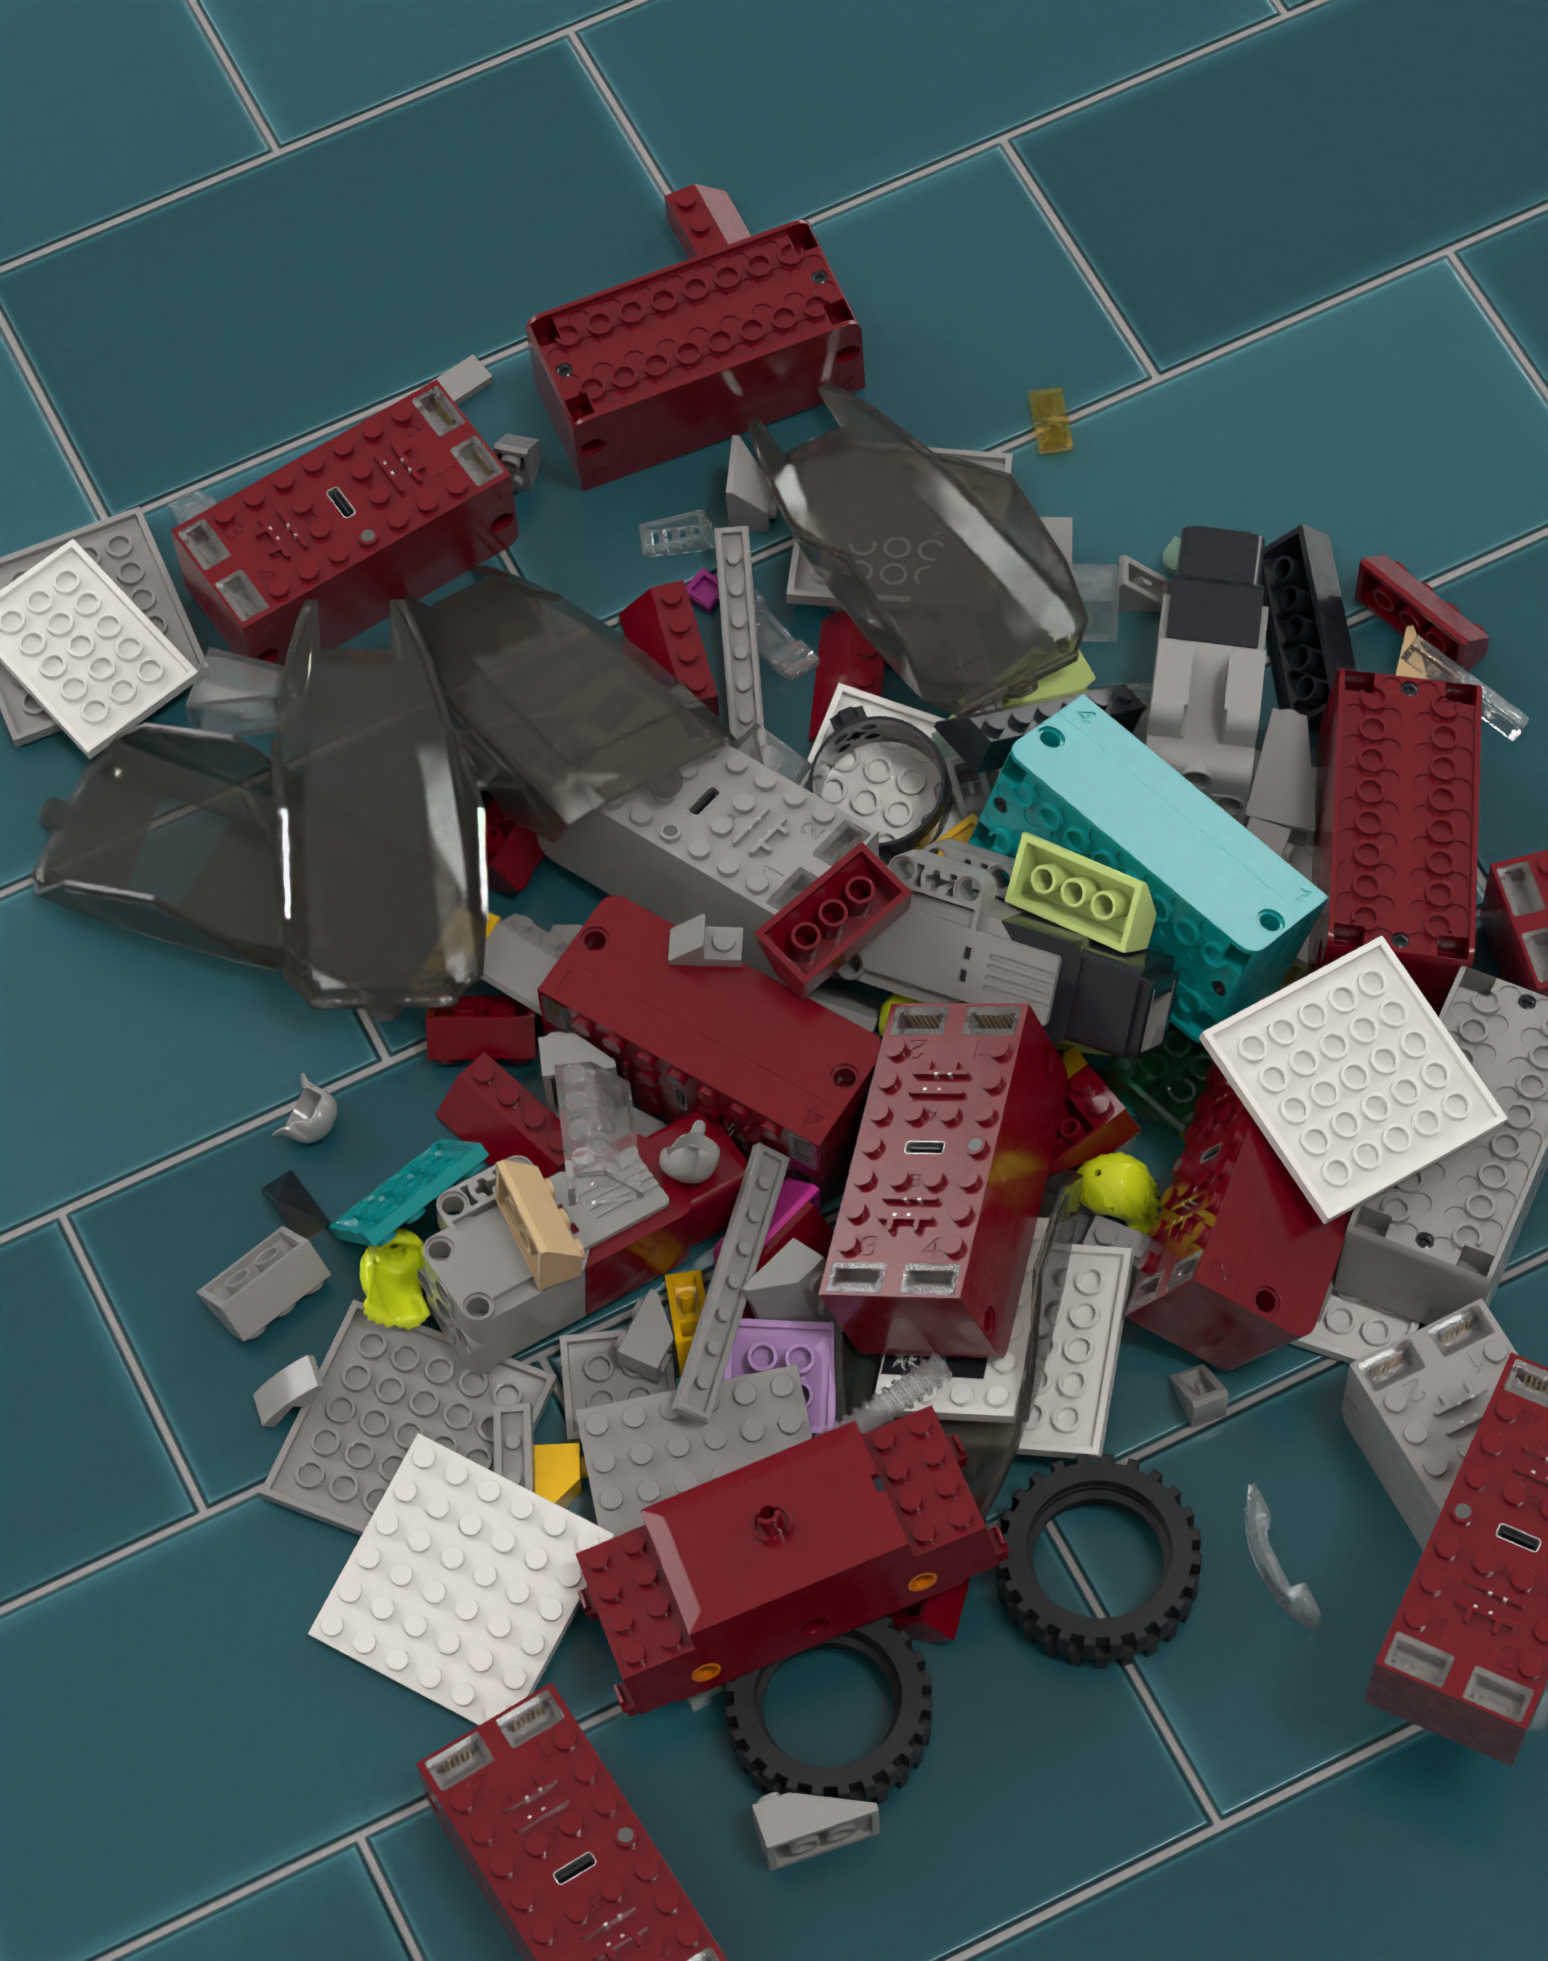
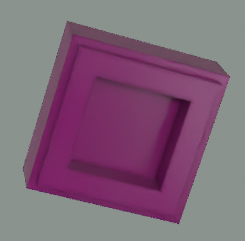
(704, 591)

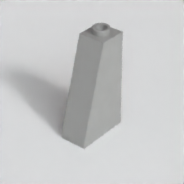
(1283, 778)

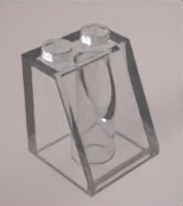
(235, 695)

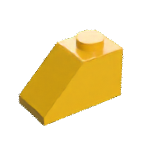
(559, 1472)

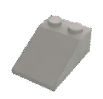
(807, 1825)

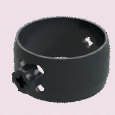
(855, 729)

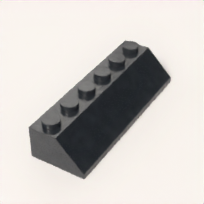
(1305, 621)
(988, 736)

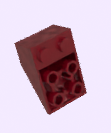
(1090, 1122)

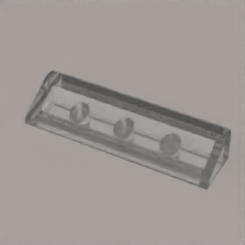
(1438, 666)

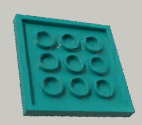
(408, 1191)

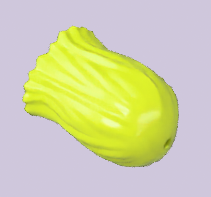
(1120, 1190)
(392, 1282)

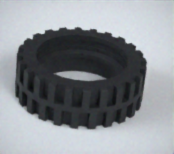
(1110, 1486)
(858, 1780)

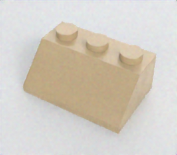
(538, 1224)

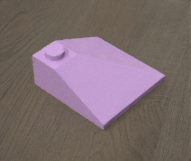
(782, 1343)

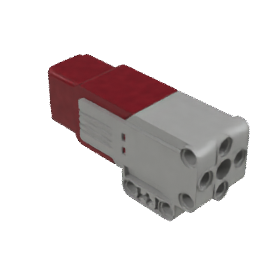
(484, 1287)

